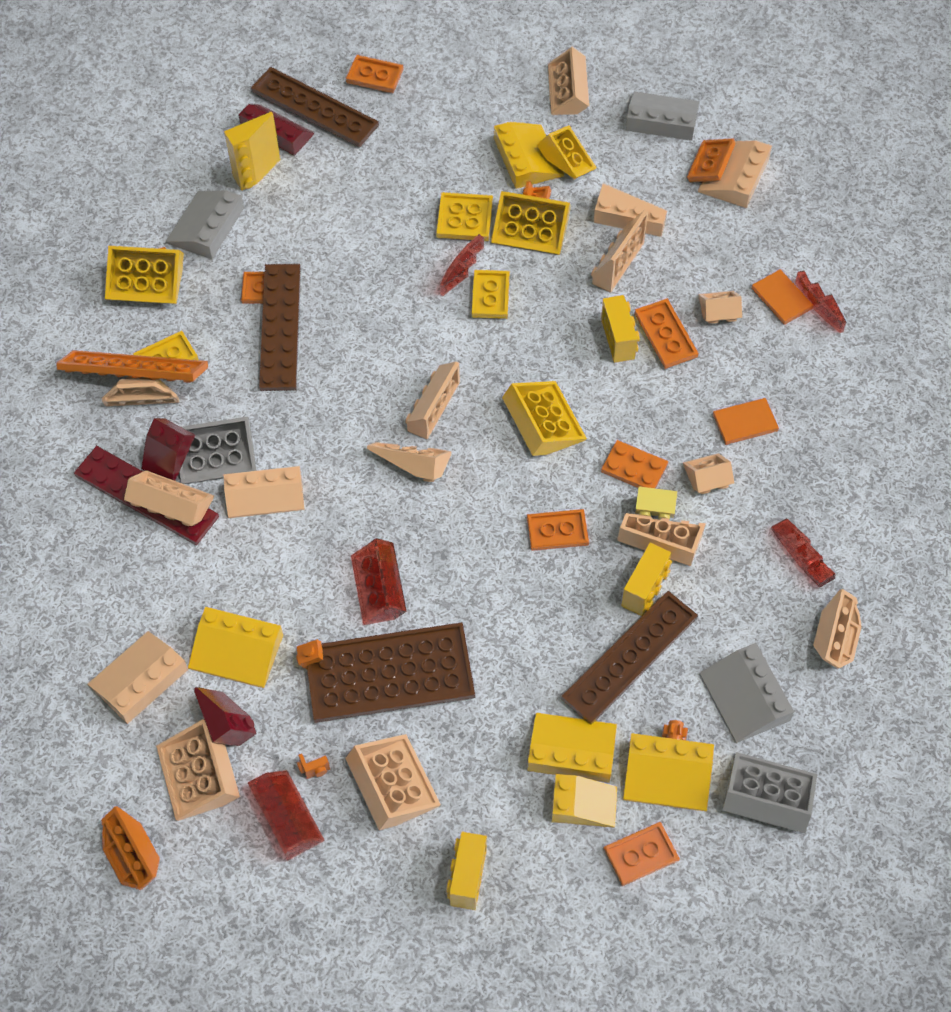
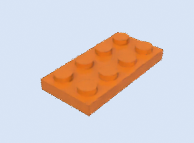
(666, 333)

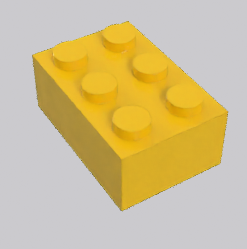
(619, 328)
(646, 579)
(467, 870)

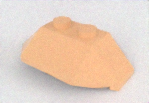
(139, 392)
(838, 630)

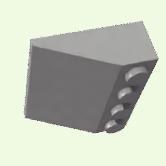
(662, 115)
(206, 222)
(218, 450)
(747, 693)
(770, 792)

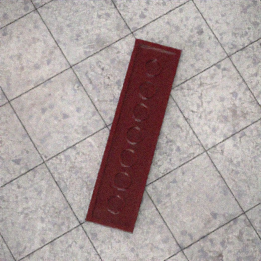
(111, 477)

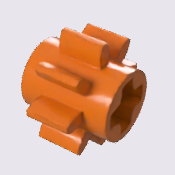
(675, 730)

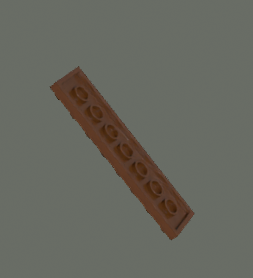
(315, 106)
(280, 327)
(629, 657)

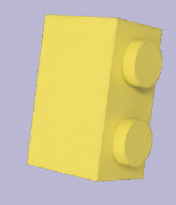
(656, 502)

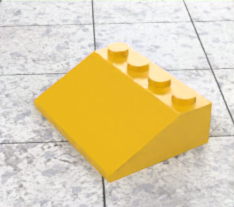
(252, 150)
(521, 155)
(531, 222)
(143, 274)
(543, 416)
(235, 647)
(572, 747)
(668, 772)

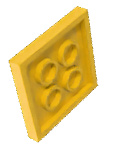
(464, 216)

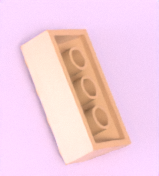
(568, 83)
(433, 400)
(264, 492)
(167, 497)

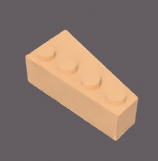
(619, 208)
(677, 537)

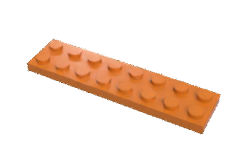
(132, 365)

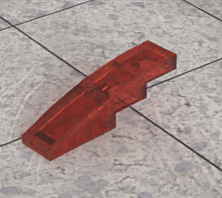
(459, 267)
(823, 305)
(803, 553)

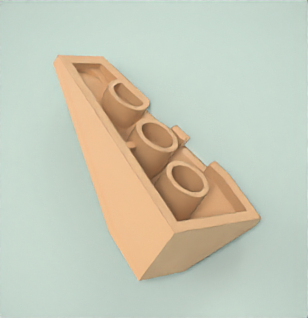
(421, 463)

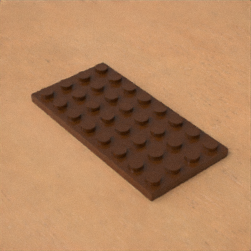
(391, 672)

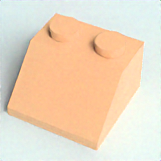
(721, 306)
(709, 473)

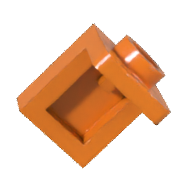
(542, 192)
(309, 653)
(314, 768)

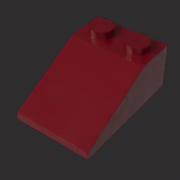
(166, 448)
(224, 718)

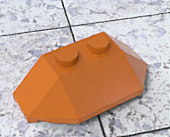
(128, 849)

